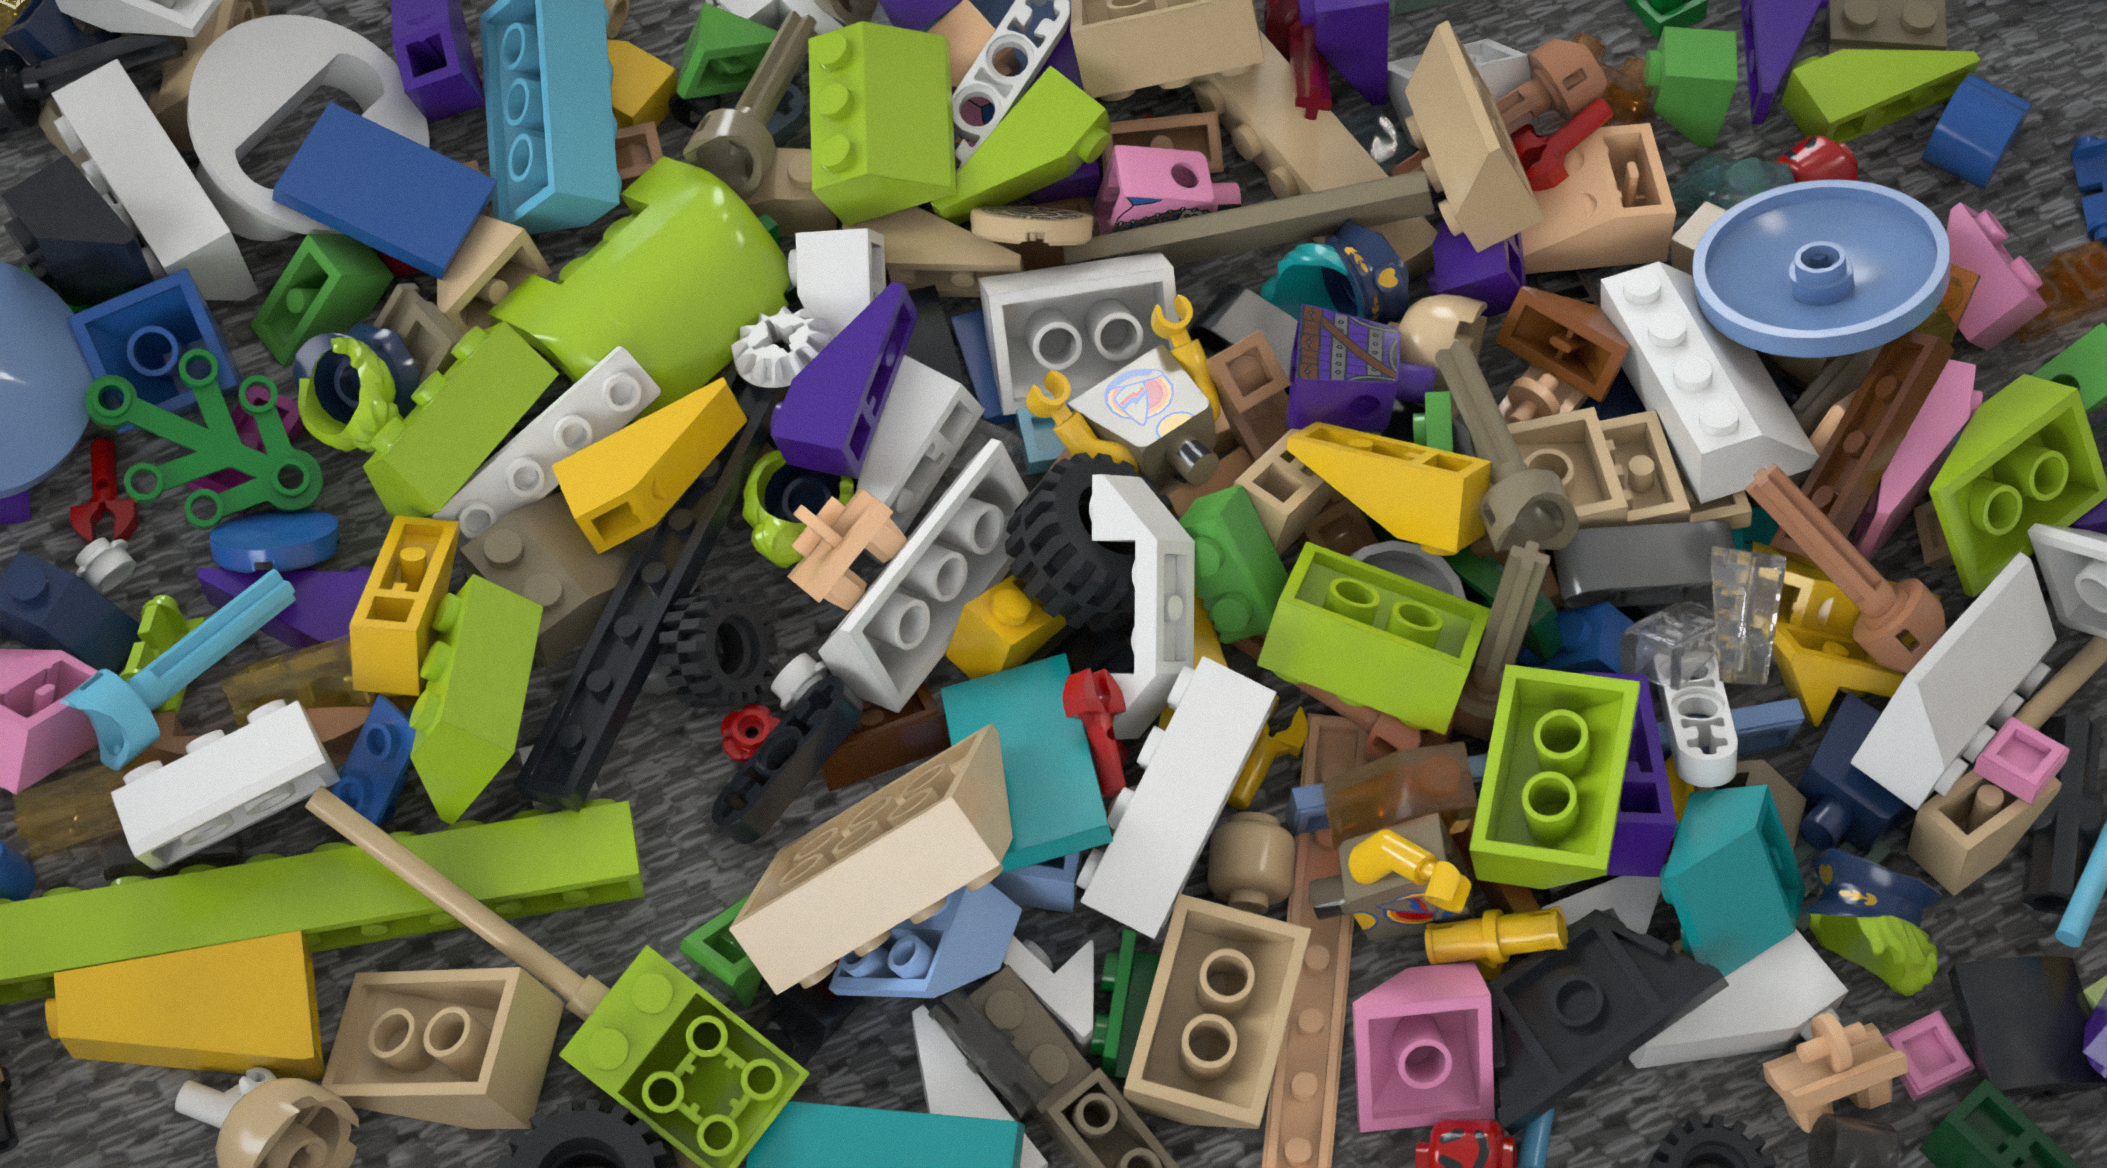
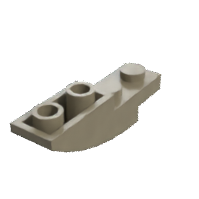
(1084, 1107)

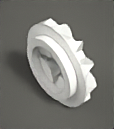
(768, 365)

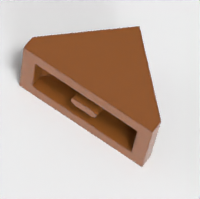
(1565, 340)

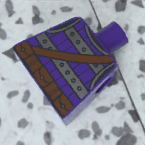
(1349, 372)

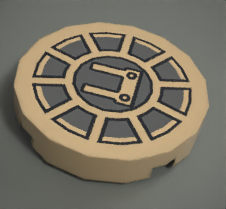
(1018, 223)

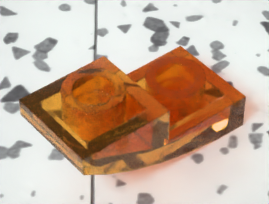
(2071, 289)

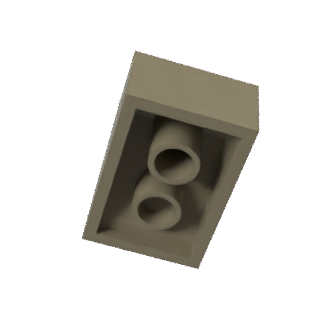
(551, 562)

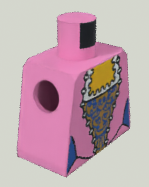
(1158, 187)

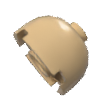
(1435, 325)
(287, 1127)

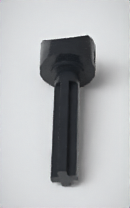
(25, 85)

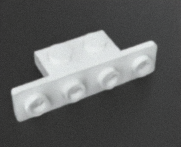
(580, 417)

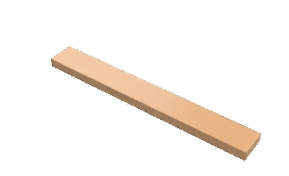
(1309, 1059)

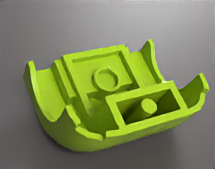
(660, 284)

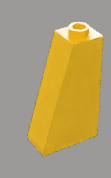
(197, 1009)

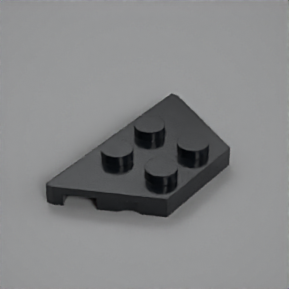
(1585, 1009)

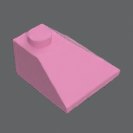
(1424, 1048)

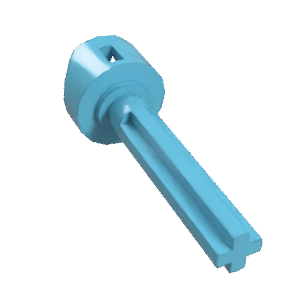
(123, 709)

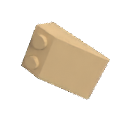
(446, 1045)

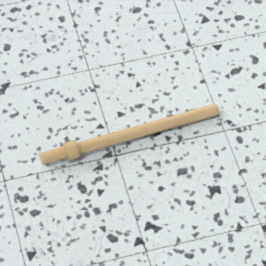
(581, 993)

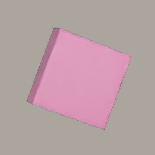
(2021, 760)
(1932, 1055)

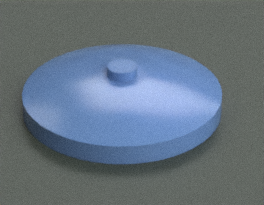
(1821, 268)
(40, 382)

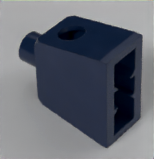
(1842, 797)

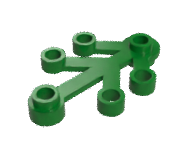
(214, 447)

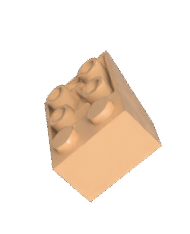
(1608, 208)

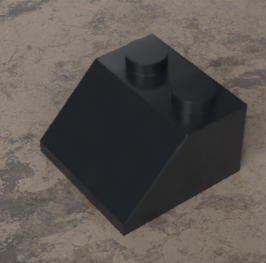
(73, 237)

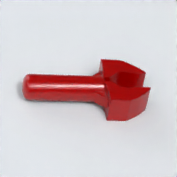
(1552, 150)
(104, 497)
(1095, 701)

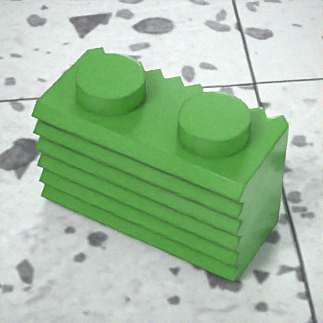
(1234, 564)

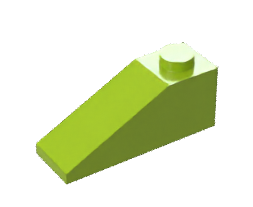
(1871, 88)
(1031, 148)

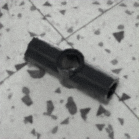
(2070, 823)

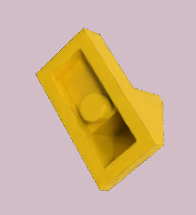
(1821, 663)

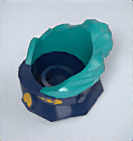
(1349, 275)

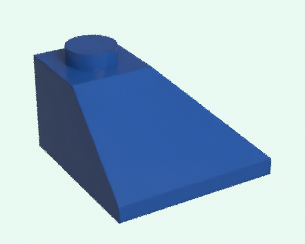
(145, 338)

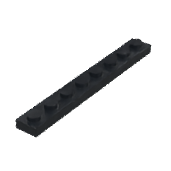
(628, 631)

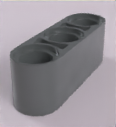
(1640, 564)

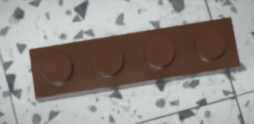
(1870, 433)

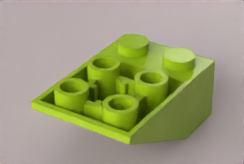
(684, 1063)

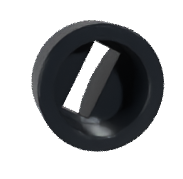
(682, 107)

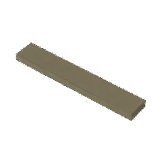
(1266, 222)

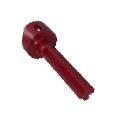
(1299, 48)

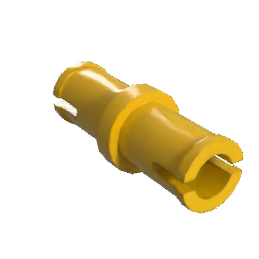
(1496, 936)

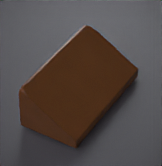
(887, 740)

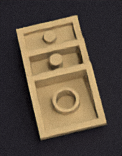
(1618, 470)

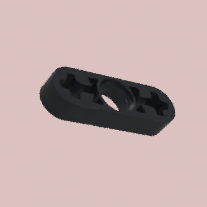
(766, 789)

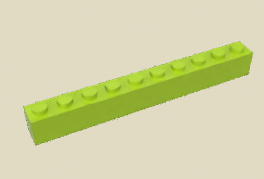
(332, 895)

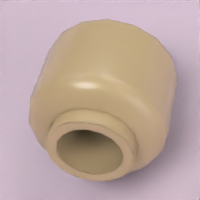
(1251, 862)

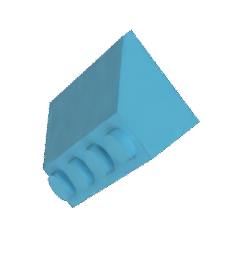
(549, 113)

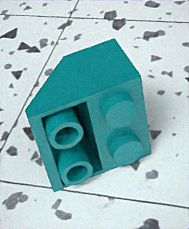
(1732, 877)

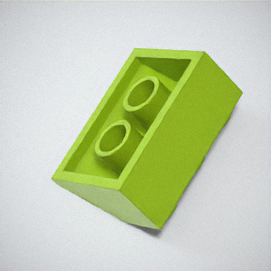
(880, 120)
(456, 421)
(1373, 638)
(473, 692)
(1553, 777)

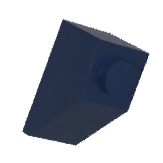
(62, 612)

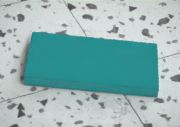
(1045, 759)
(881, 1138)

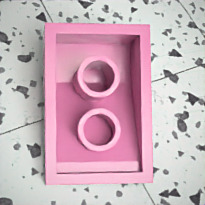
(1919, 456)

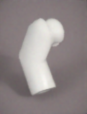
(213, 1105)

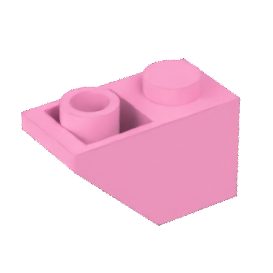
(2007, 287)

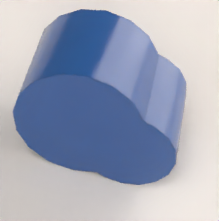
(1976, 131)

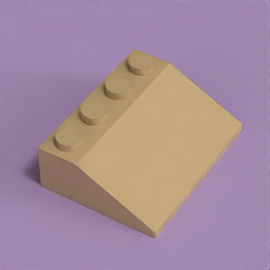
(880, 865)

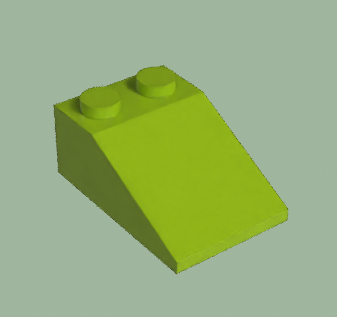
(2016, 465)

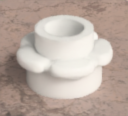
(104, 564)
(797, 678)

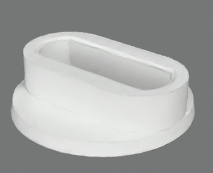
(258, 79)

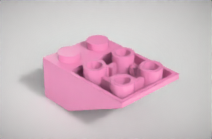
(34, 726)

